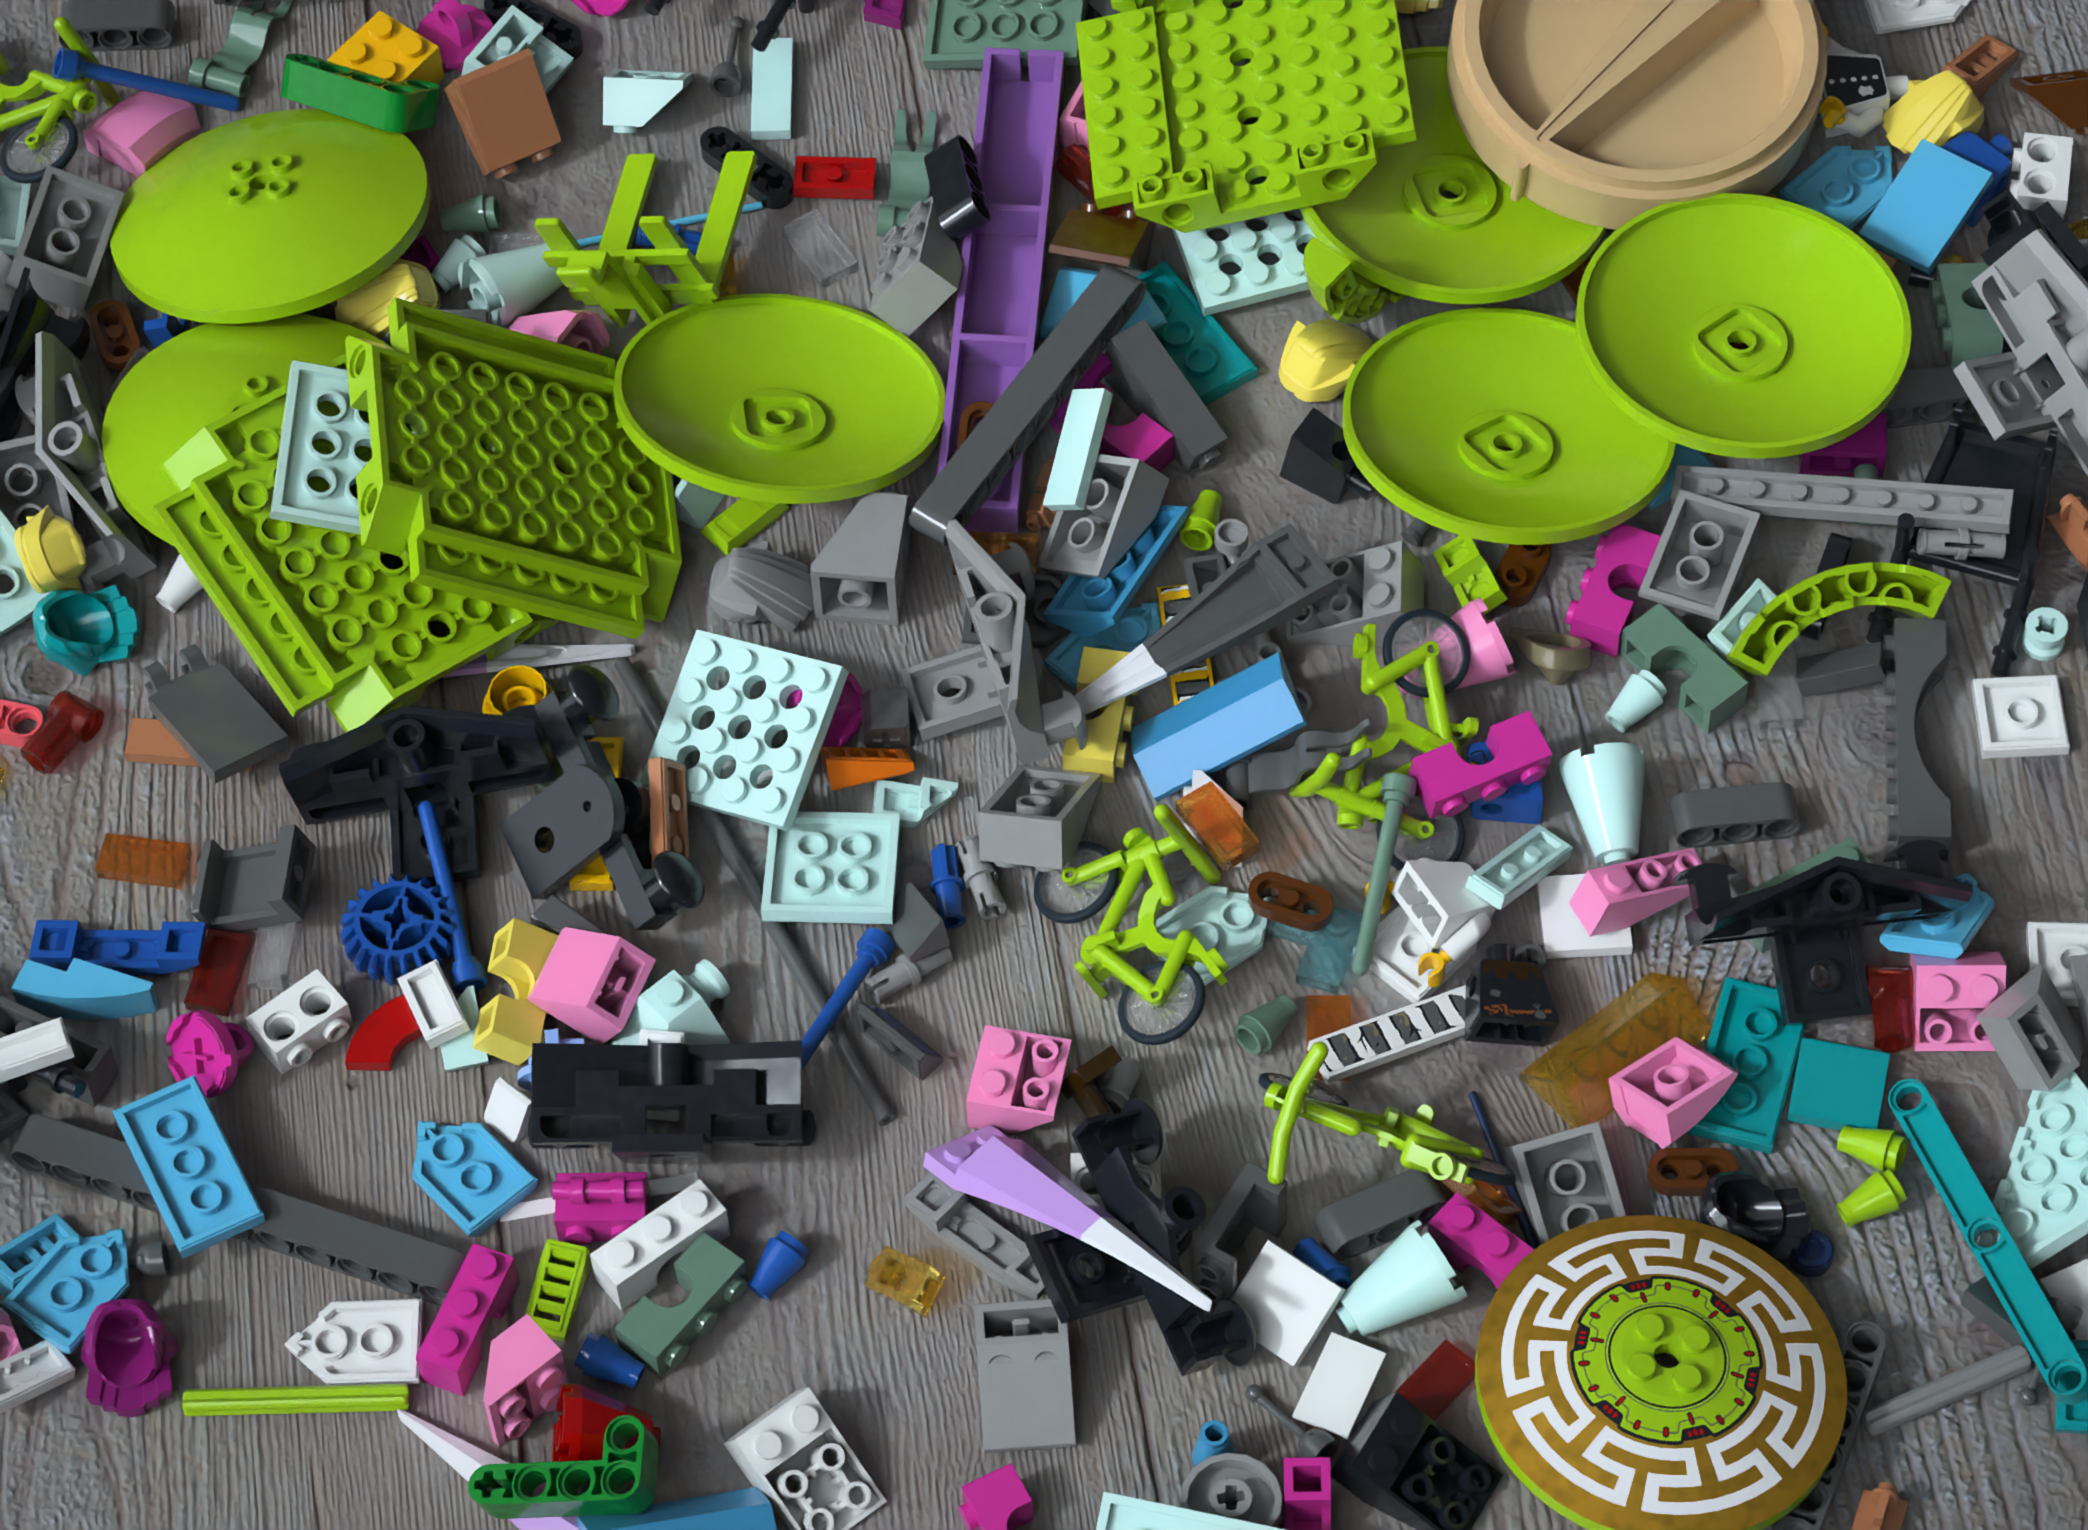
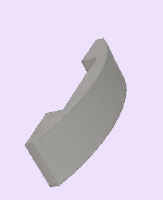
(975, 1235)

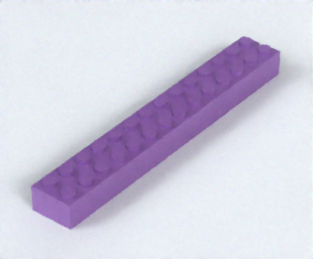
(1007, 257)

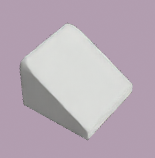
(508, 1111)

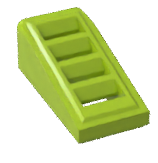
(562, 1262)

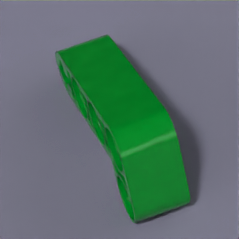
(360, 96)
(566, 1477)

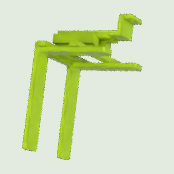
(616, 273)

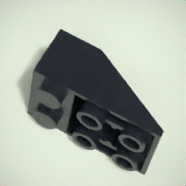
(1414, 1468)

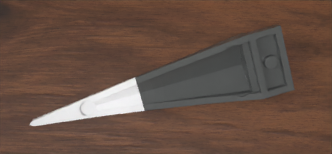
(1252, 596)

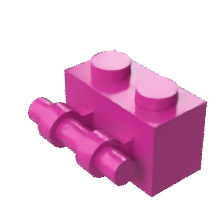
(598, 1205)

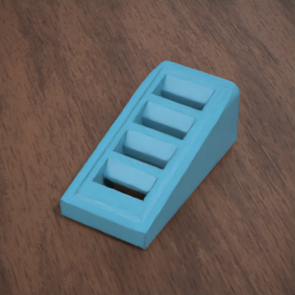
(11, 1268)

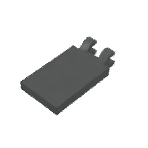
(213, 716)

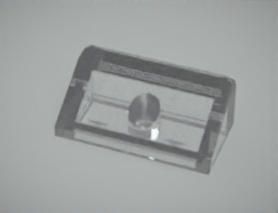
(275, 956)

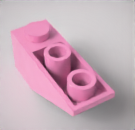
(1631, 891)

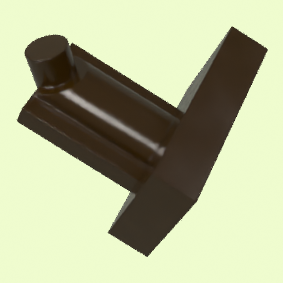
(1081, 1082)

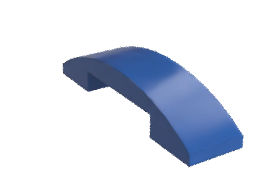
(126, 951)

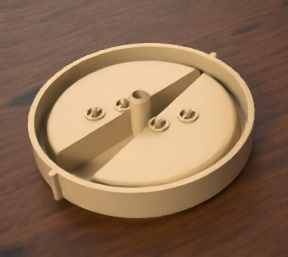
(1635, 98)

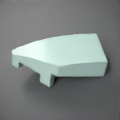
(912, 801)
(458, 1052)

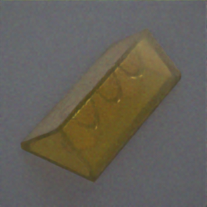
(1642, 1018)

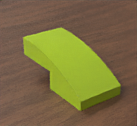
(1469, 572)

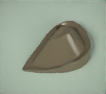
(1554, 653)

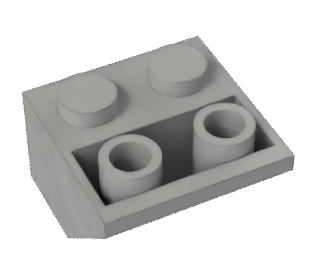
(2034, 1032)

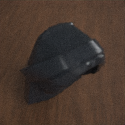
(1757, 1213)

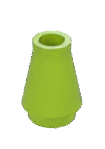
(1200, 525)
(1875, 1147)
(1873, 1198)

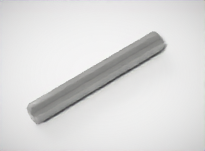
(1947, 1389)

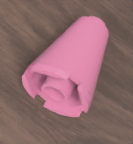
(1488, 651)

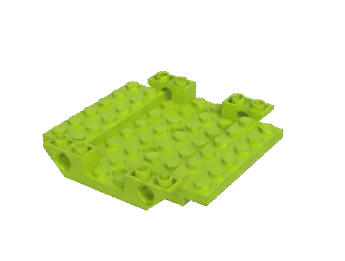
(1173, 104)
(510, 520)
(310, 598)

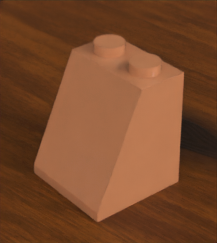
(504, 114)

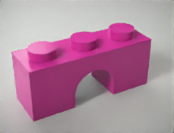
(1138, 440)
(1620, 564)
(1450, 783)
(1476, 1239)
(454, 1340)
(1307, 1493)
(996, 1501)

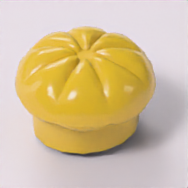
(515, 688)

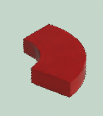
(382, 1036)

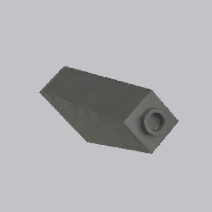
(1155, 386)

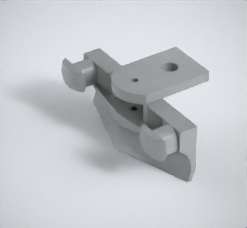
(2040, 311)
(69, 442)
(1003, 671)

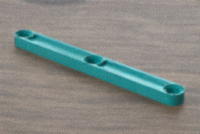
(2001, 1262)

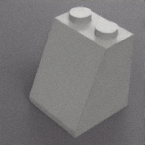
(865, 563)

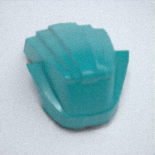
(86, 628)

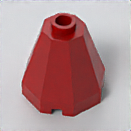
(584, 1421)

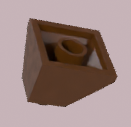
(2059, 95)

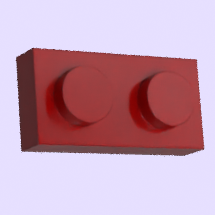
(834, 177)

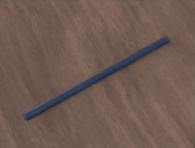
(1496, 1154)

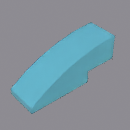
(83, 992)

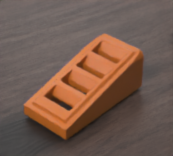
(861, 765)

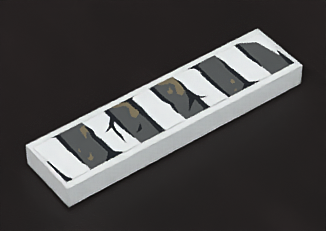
(1393, 1035)

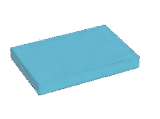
(1926, 206)

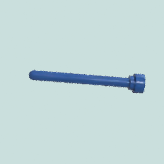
(70, 66)
(873, 949)
(466, 968)

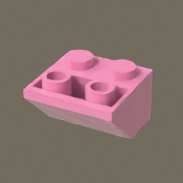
(592, 982)
(1950, 997)
(1016, 1079)
(521, 1379)

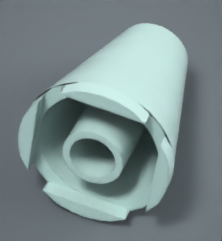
(509, 282)
(1607, 797)
(1400, 1285)

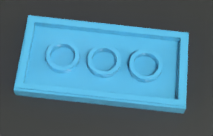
(188, 1166)

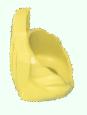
(1933, 111)
(369, 305)
(1321, 359)
(50, 552)

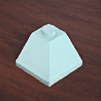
(638, 95)
(673, 1007)

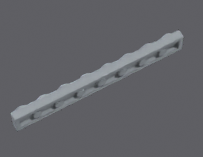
(1851, 498)

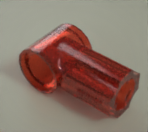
(1076, 168)
(67, 723)
(1891, 997)

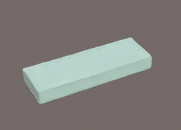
(772, 91)
(1078, 449)
(1519, 867)

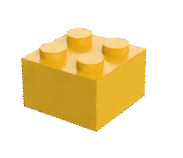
(390, 52)

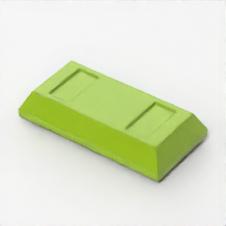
(741, 523)

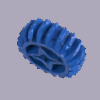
(382, 915)

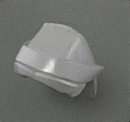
(761, 586)

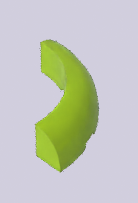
(1340, 289)
(1828, 592)

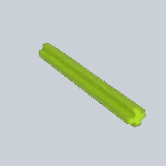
(296, 1399)

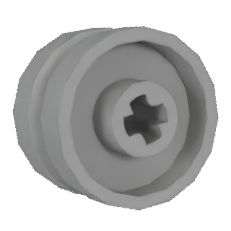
(1234, 1488)

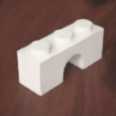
(631, 1260)

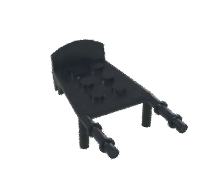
(1976, 460)

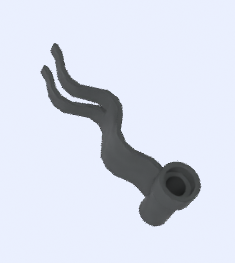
(1284, 769)

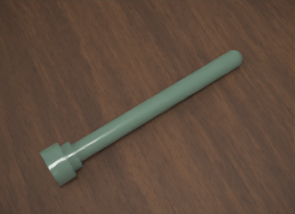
(1397, 793)

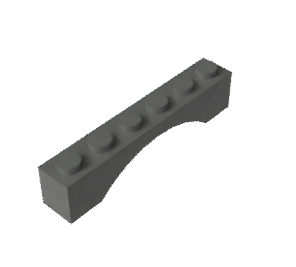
(1917, 666)

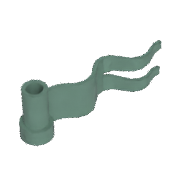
(241, 51)
(908, 174)

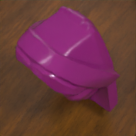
(128, 1357)

